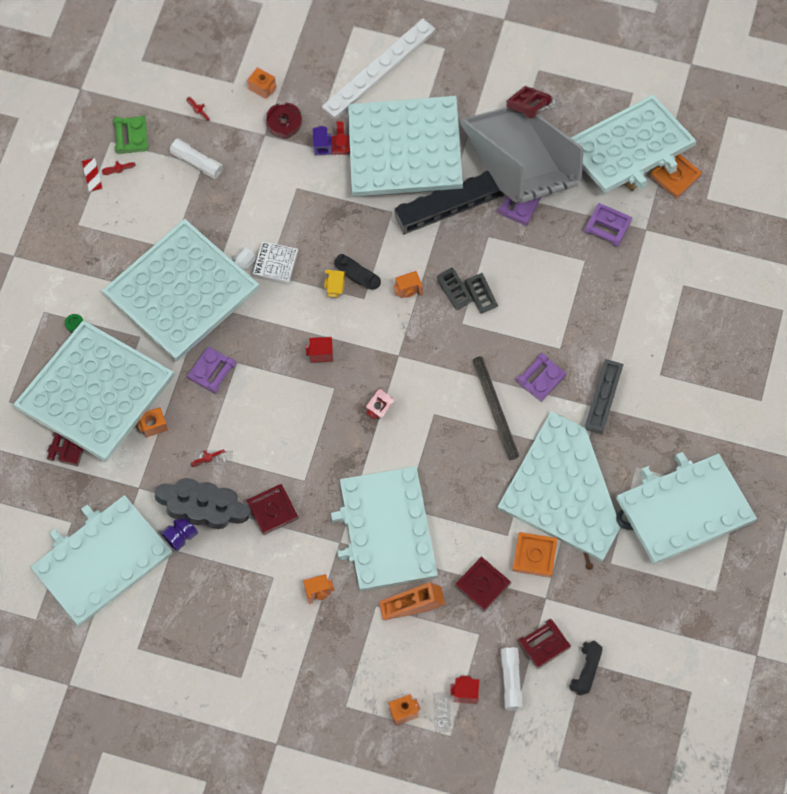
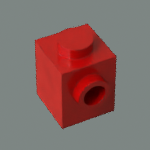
(320, 349)
(465, 690)

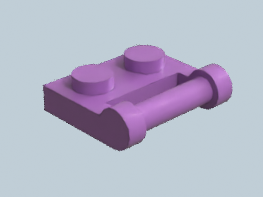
(522, 212)
(610, 219)
(206, 368)
(545, 382)

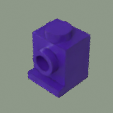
(322, 141)

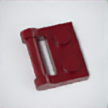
(525, 97)
(546, 649)

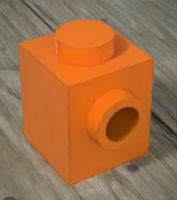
(262, 83)
(404, 709)

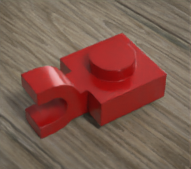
(340, 142)

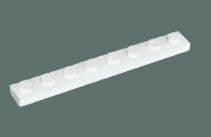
(378, 69)

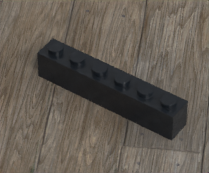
(446, 203)

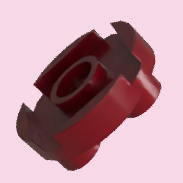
(288, 128)

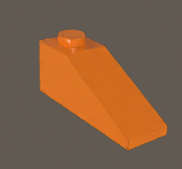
(413, 601)

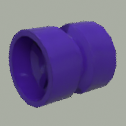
(178, 533)

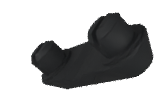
(357, 272)
(587, 675)

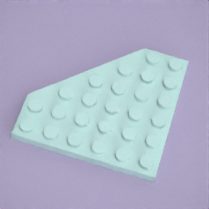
(564, 490)

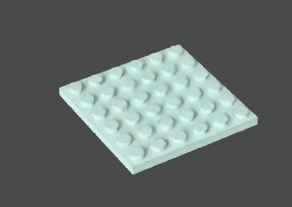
(405, 146)
(181, 289)
(94, 390)

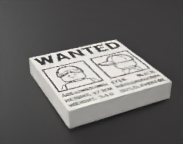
(275, 262)

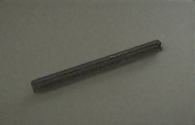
(496, 408)

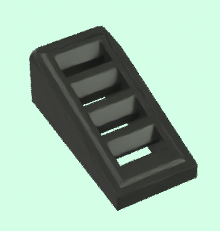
(446, 275)
(472, 291)

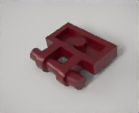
(69, 453)

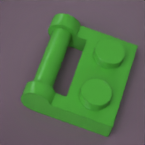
(136, 132)

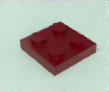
(272, 509)
(483, 584)

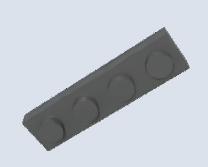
(603, 396)

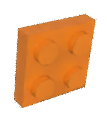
(678, 181)
(535, 554)

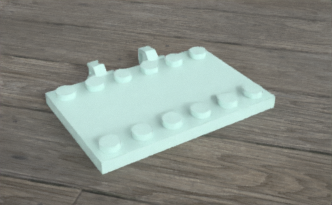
(633, 144)
(685, 507)
(386, 529)
(100, 559)

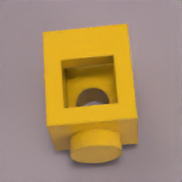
(334, 283)

